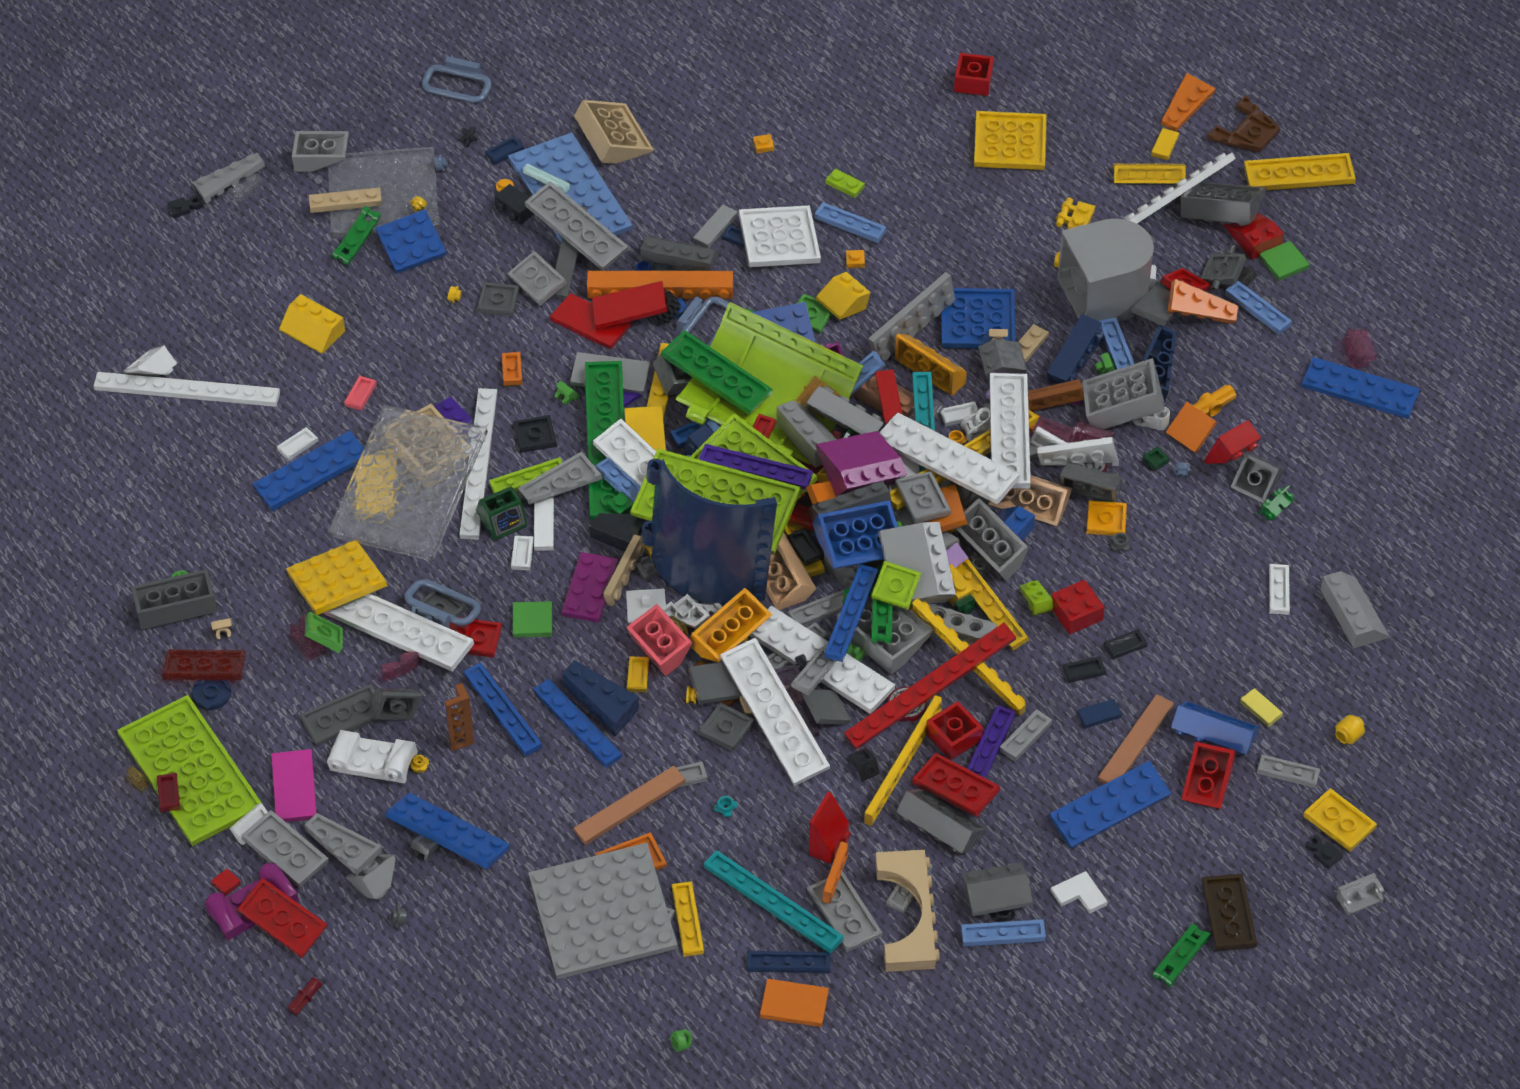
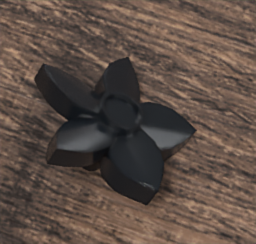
(468, 136)

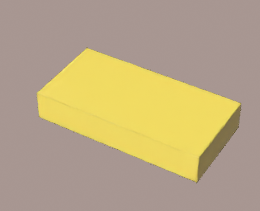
(1261, 707)

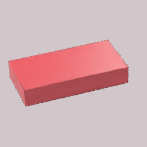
(360, 393)

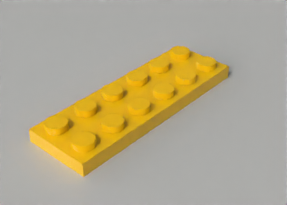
(1300, 171)

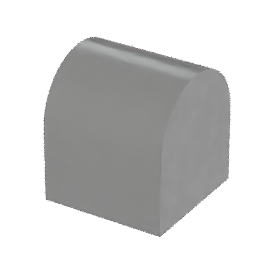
(1105, 268)

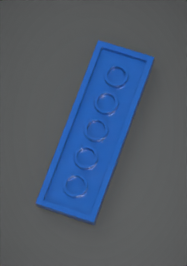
(1360, 387)
(309, 471)
(1109, 804)
(448, 830)

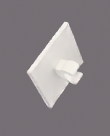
(642, 600)

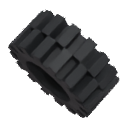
(672, 307)

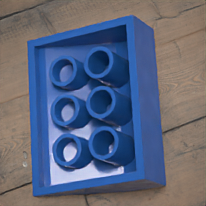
(852, 533)

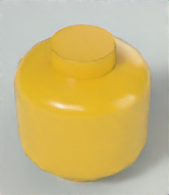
(1349, 729)

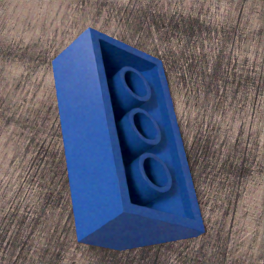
(1214, 727)

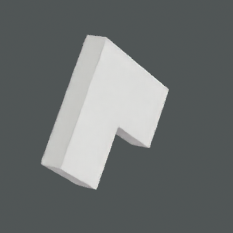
(1080, 888)

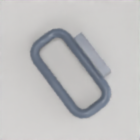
(460, 68)
(695, 312)
(437, 615)

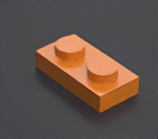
(512, 368)

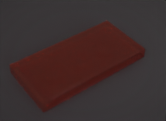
(204, 664)

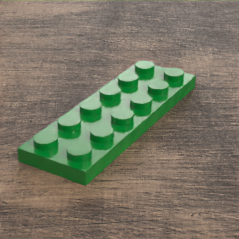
(717, 372)

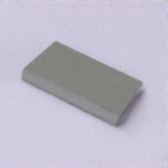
(537, 278)
(922, 497)

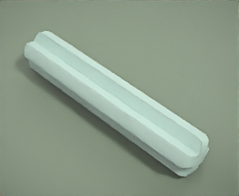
(545, 177)

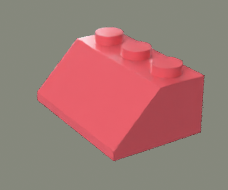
(660, 639)

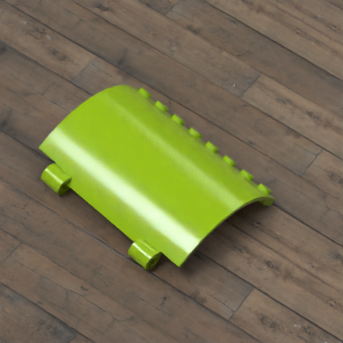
(778, 360)

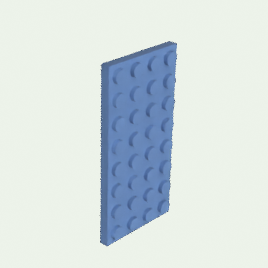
(568, 161)

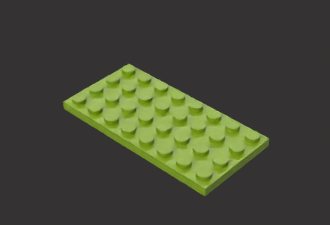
(722, 486)
(209, 782)

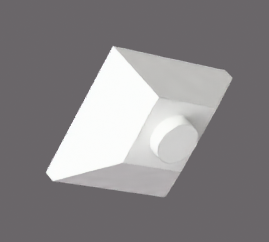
(153, 363)

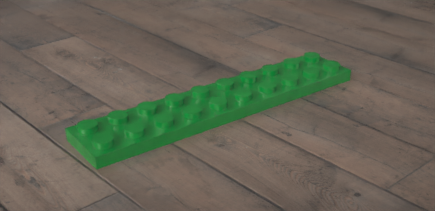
(603, 409)

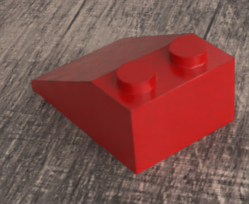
(1257, 236)
(1233, 444)
(1208, 775)
(827, 829)

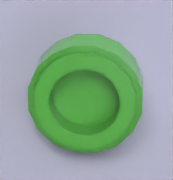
(679, 1041)

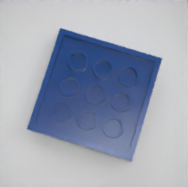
(974, 313)

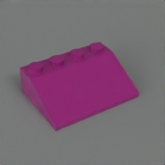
(860, 462)

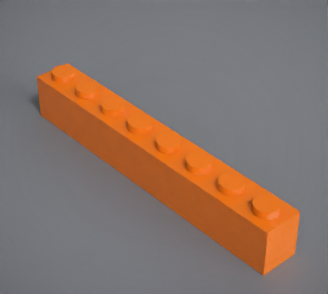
(680, 283)

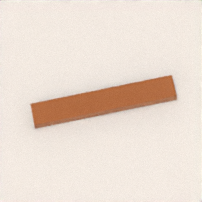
(1137, 739)
(629, 805)

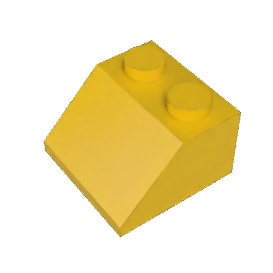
(844, 296)

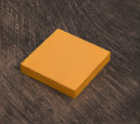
(1106, 518)

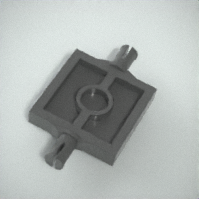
(1223, 268)

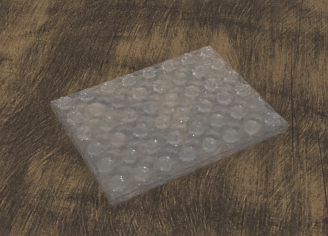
(408, 482)

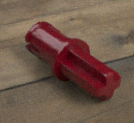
(305, 995)

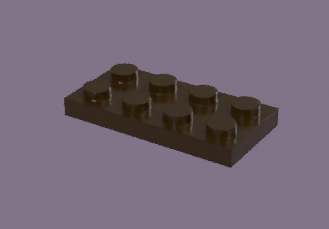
(1229, 912)

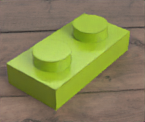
(845, 183)

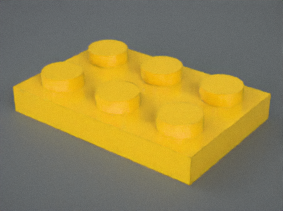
(1340, 820)

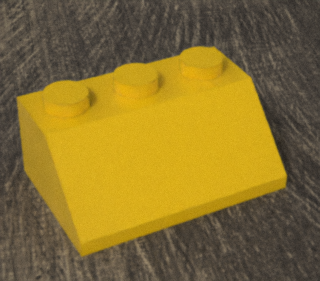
(312, 324)

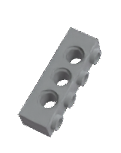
(966, 626)

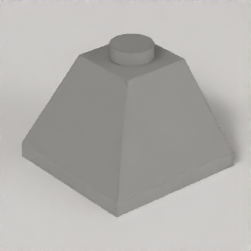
(375, 877)

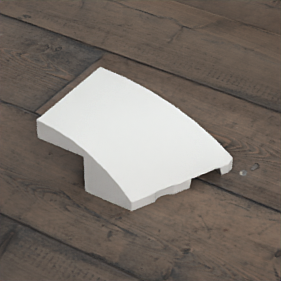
(691, 611)

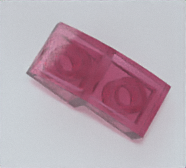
(406, 664)

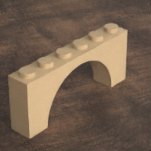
(918, 948)

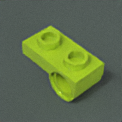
(1037, 597)

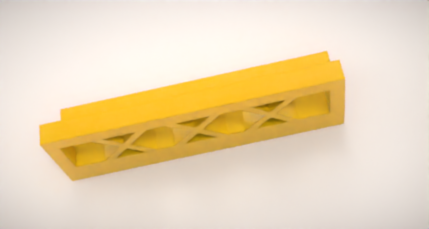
(1148, 173)

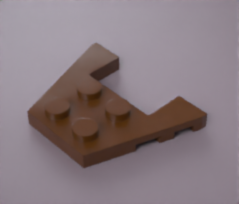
(1252, 133)

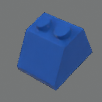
(1018, 520)

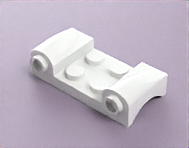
(371, 757)

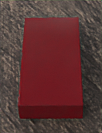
(168, 792)

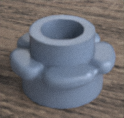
(440, 163)
(1182, 470)

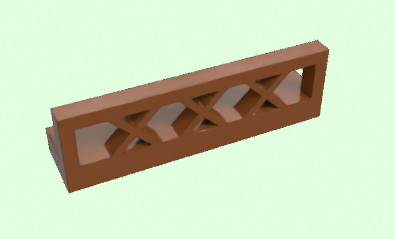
(1055, 395)
(464, 722)

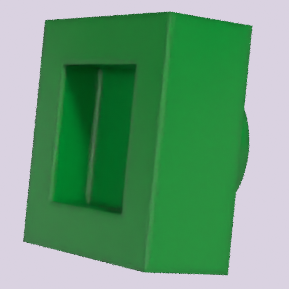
(620, 504)

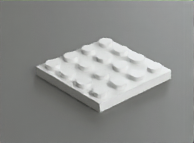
(779, 236)

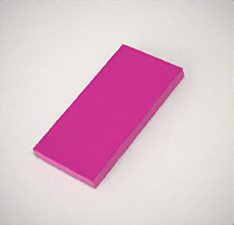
(294, 785)

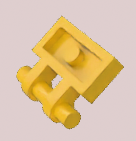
(1081, 214)

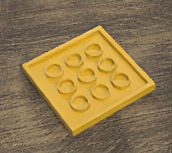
(1010, 140)
(336, 577)

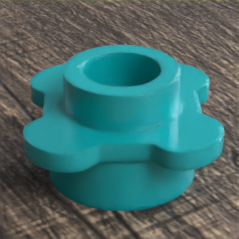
(725, 801)

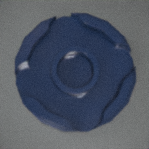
(211, 694)

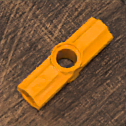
(1213, 403)

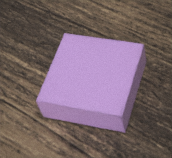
(956, 555)

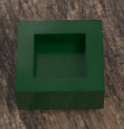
(1156, 458)
(965, 605)

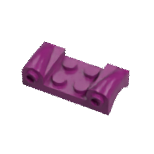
(224, 908)

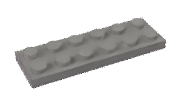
(576, 226)
(913, 316)

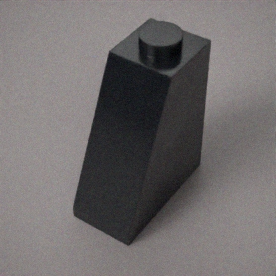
(615, 529)

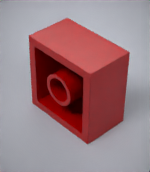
(973, 74)
(1077, 607)
(954, 730)

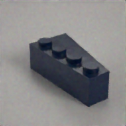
(1076, 350)
(1161, 351)
(601, 696)

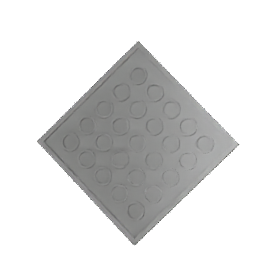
(602, 911)

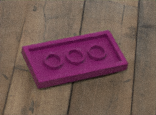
(590, 579)

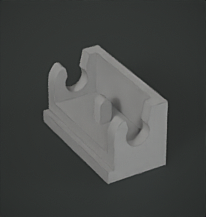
(1360, 894)

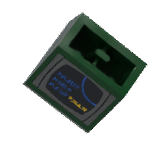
(502, 513)

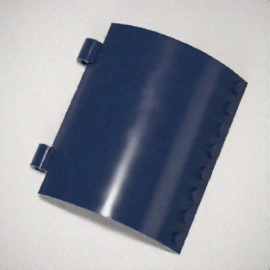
(705, 544)

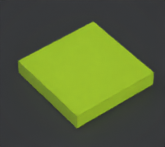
(896, 585)

